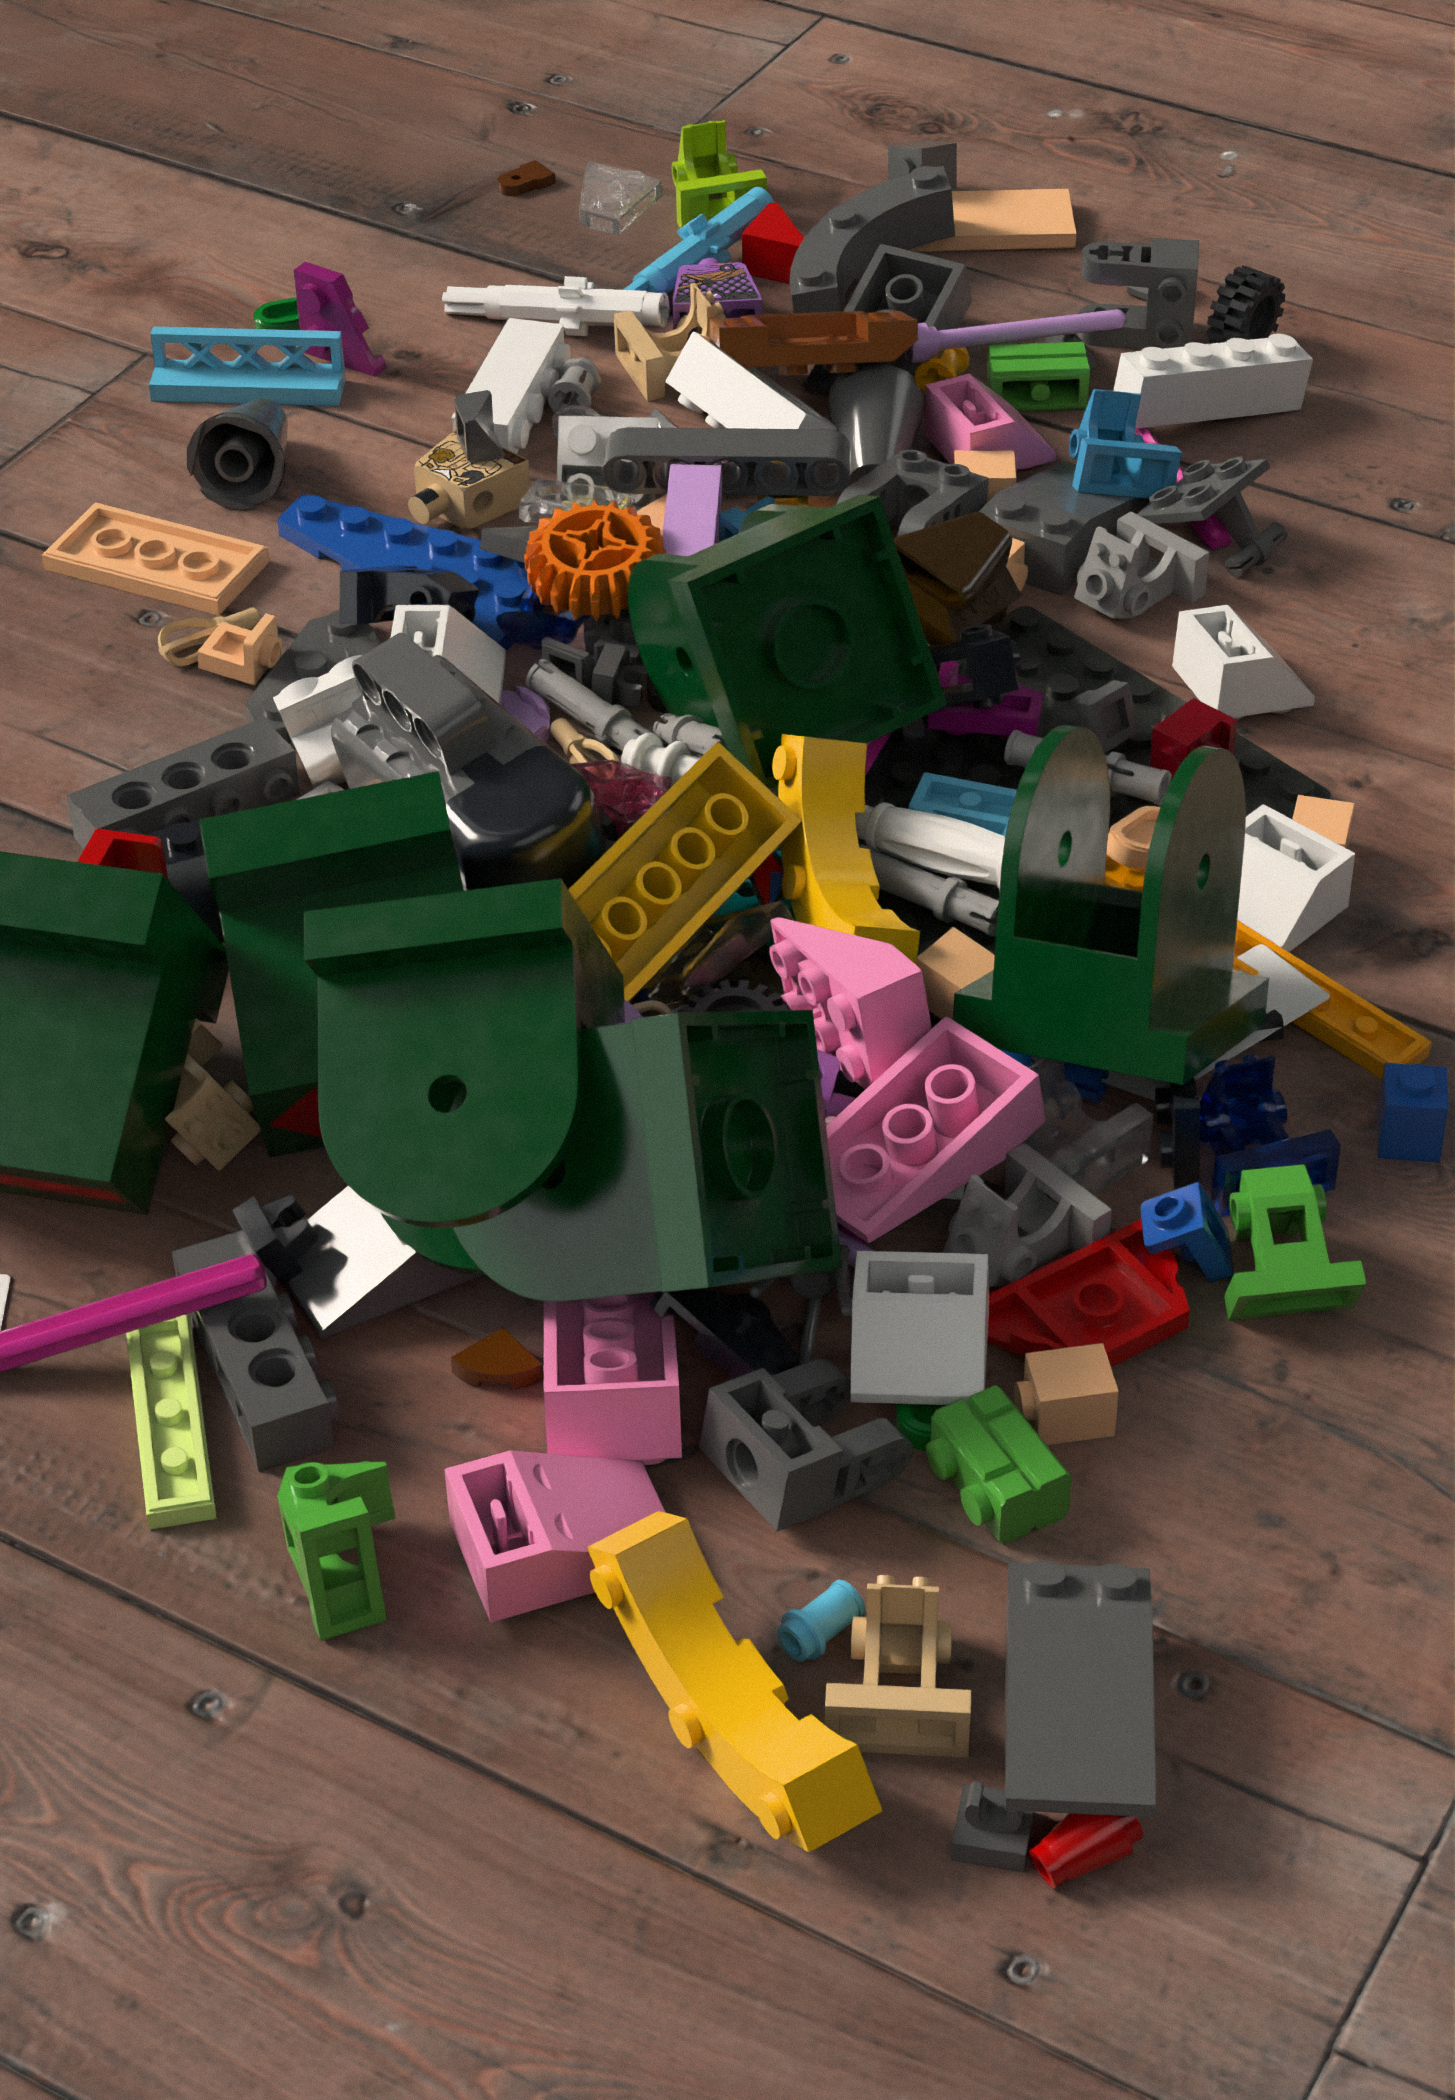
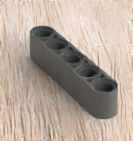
(747, 448)

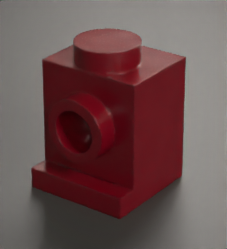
(1187, 729)

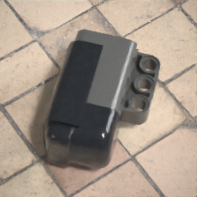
(508, 795)

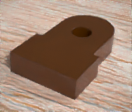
(525, 178)

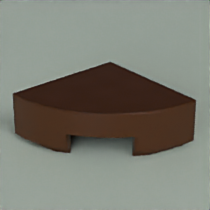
(497, 1361)

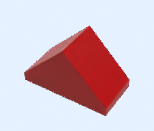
(770, 244)

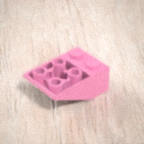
(861, 992)
(532, 1517)

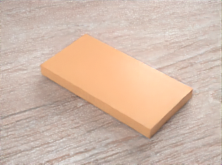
(1009, 221)
(156, 558)

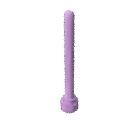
(932, 341)

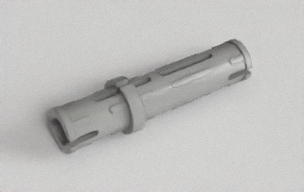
(607, 721)
(690, 730)
(1124, 776)
(947, 898)

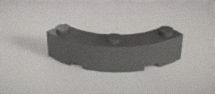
(842, 244)

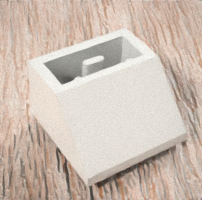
(583, 449)
(449, 634)
(1234, 665)
(1291, 878)
(919, 1327)

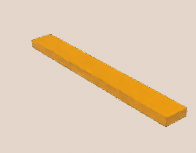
(1341, 1022)

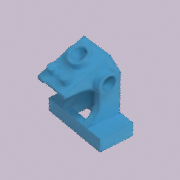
(1114, 457)

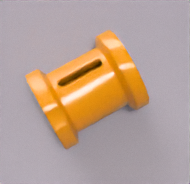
(950, 365)

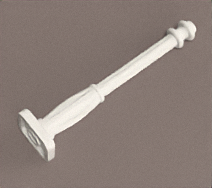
(910, 835)

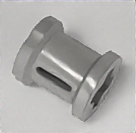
(568, 383)

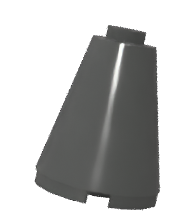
(876, 413)
(240, 454)

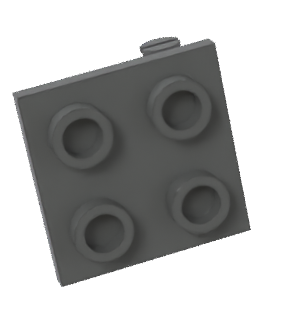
(1217, 491)

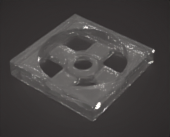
(548, 495)

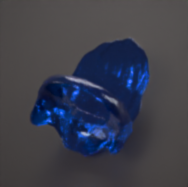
(531, 626)

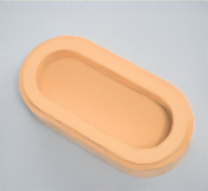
(1132, 836)

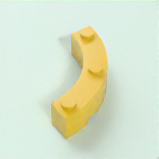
(824, 868)
(722, 1692)

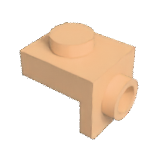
(242, 652)

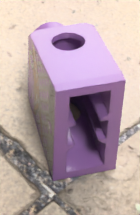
(728, 282)

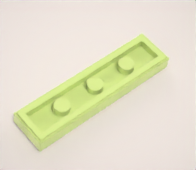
(170, 1424)

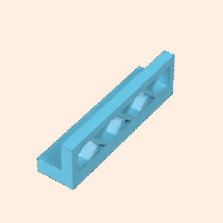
(245, 381)

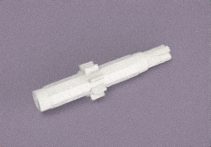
(573, 305)

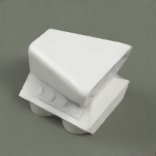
(308, 715)

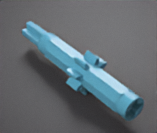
(702, 241)

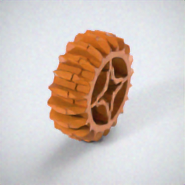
(586, 557)

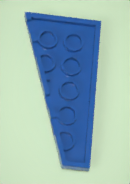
(376, 540)

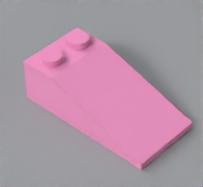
(928, 1128)
(611, 1379)

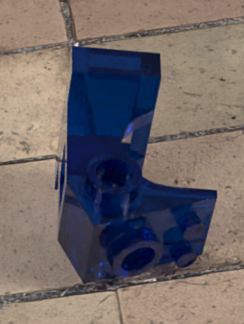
(1246, 1110)

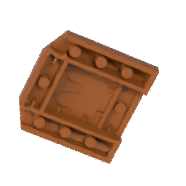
(815, 338)

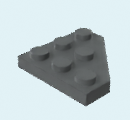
(311, 654)

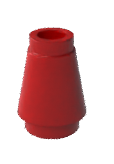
(1083, 1845)

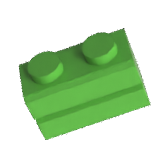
(1040, 375)
(998, 1465)

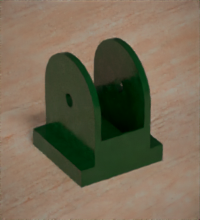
(787, 631)
(1109, 969)
(444, 997)
(686, 1165)

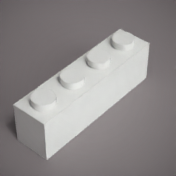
(519, 376)
(1215, 380)
(735, 393)

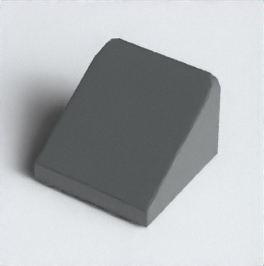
(569, 660)

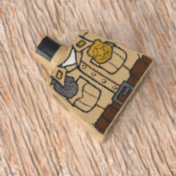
(466, 491)

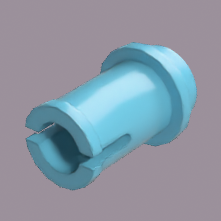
(807, 1630)

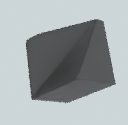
(476, 427)

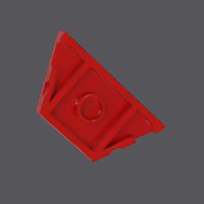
(1095, 1295)

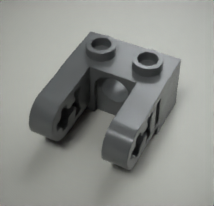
(1170, 275)
(921, 490)
(776, 1454)

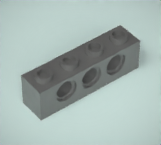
(210, 779)
(262, 1362)

